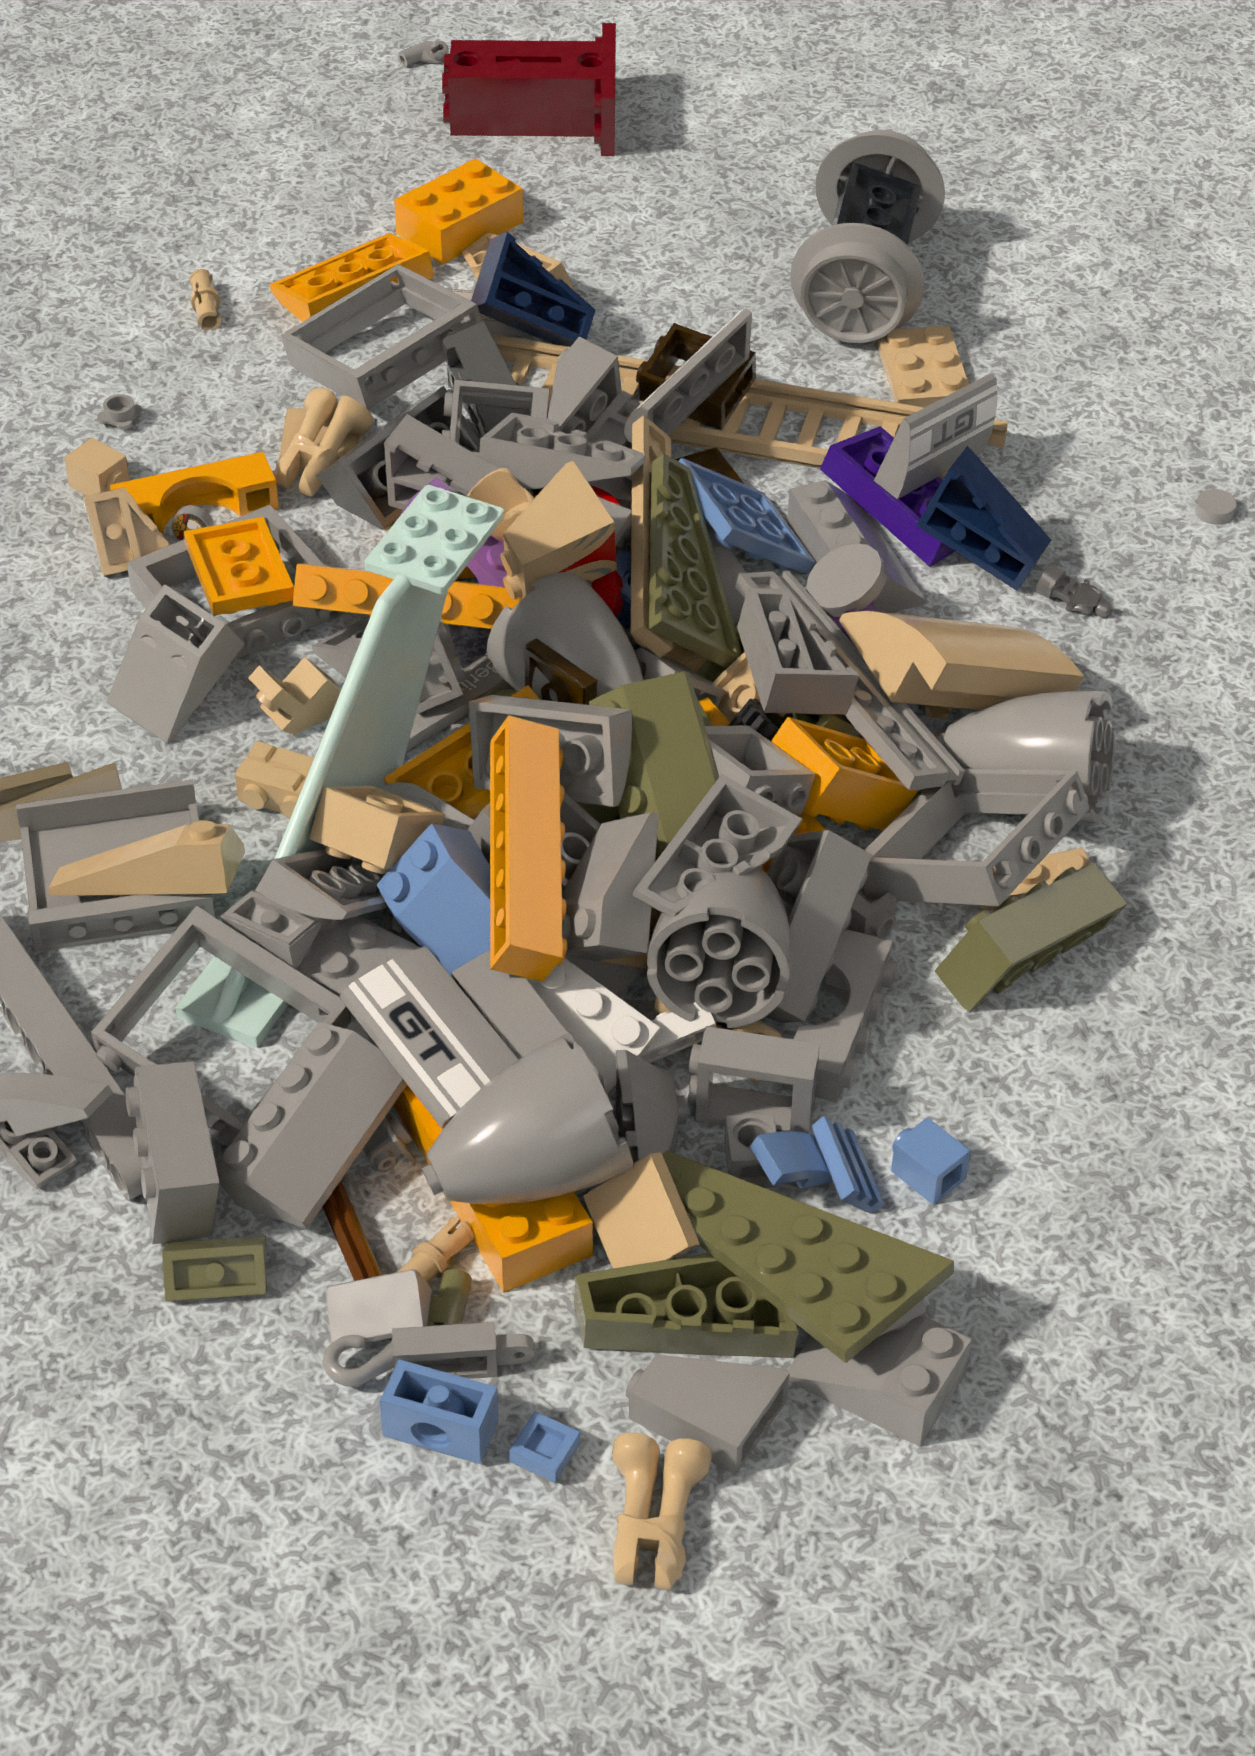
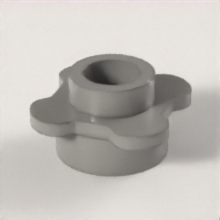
(119, 411)

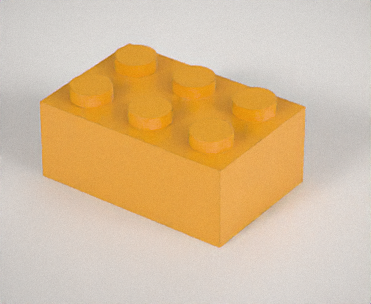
(458, 210)
(849, 776)

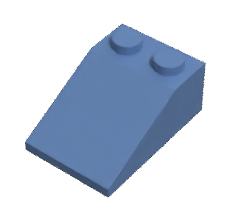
(442, 895)

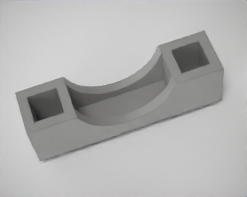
(856, 978)

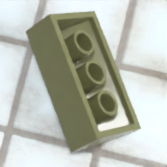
(669, 752)

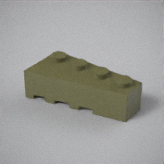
(681, 1309)

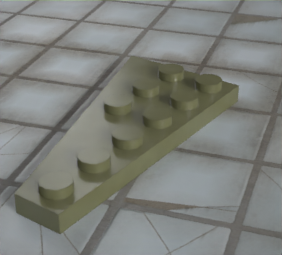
(685, 581)
(810, 1264)

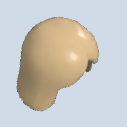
(504, 491)

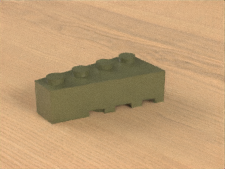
(1028, 933)

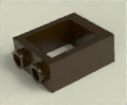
(682, 344)

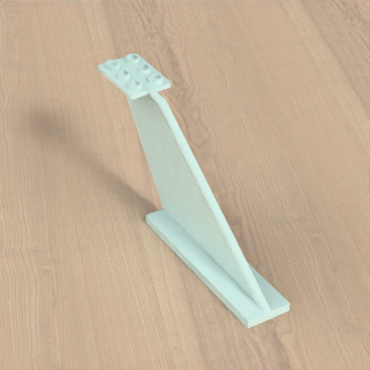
(371, 715)

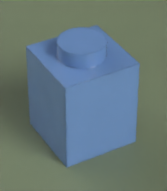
(929, 1160)

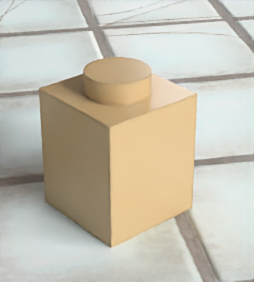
(95, 467)

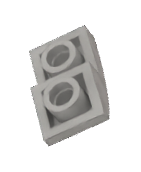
(35, 1155)

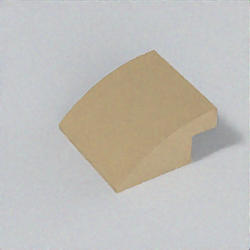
(957, 660)

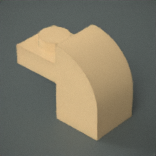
(300, 699)

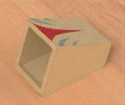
(559, 533)

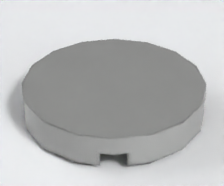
(847, 579)

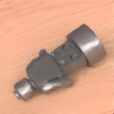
(1078, 596)

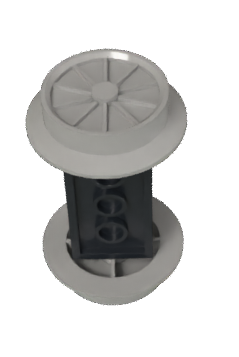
(859, 272)

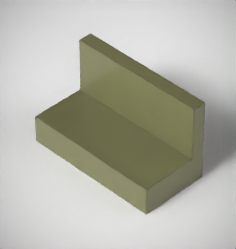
(214, 1268)

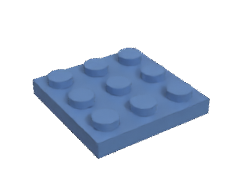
(747, 520)

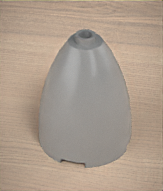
(574, 623)
(1041, 734)
(723, 950)
(530, 1133)

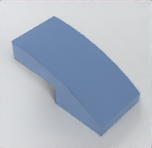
(791, 1158)

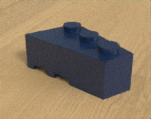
(528, 297)
(984, 522)

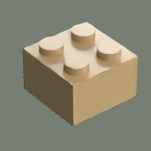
(369, 824)

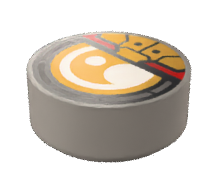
(190, 518)

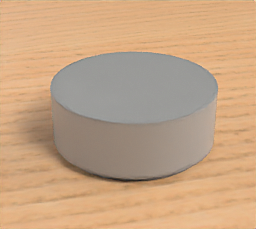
(1215, 506)

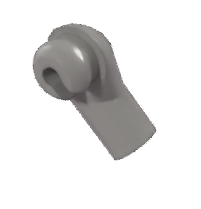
(425, 52)

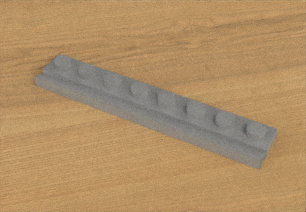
(886, 725)

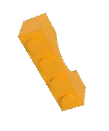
(233, 483)

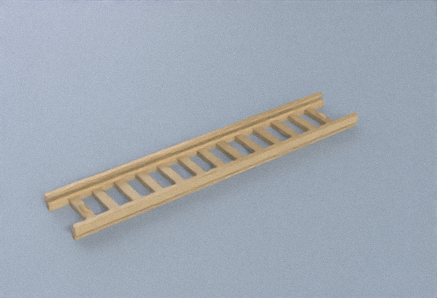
(771, 394)

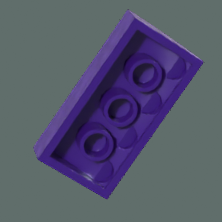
(854, 467)

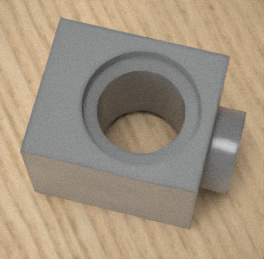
(739, 1135)

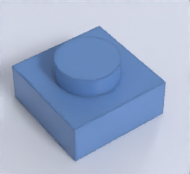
(544, 1446)

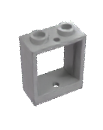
(492, 395)
(760, 766)
(754, 1058)

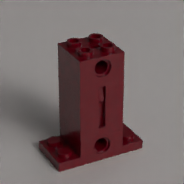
(533, 88)

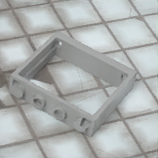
(360, 309)
(259, 629)
(1053, 807)
(240, 953)

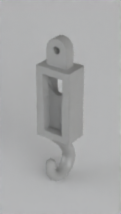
(457, 1349)

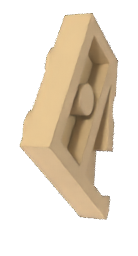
(120, 530)

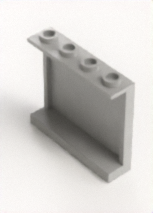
(87, 825)

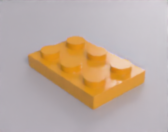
(239, 566)

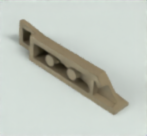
(48, 784)

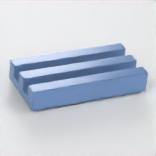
(847, 1165)

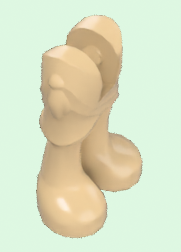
(306, 456)
(638, 1461)

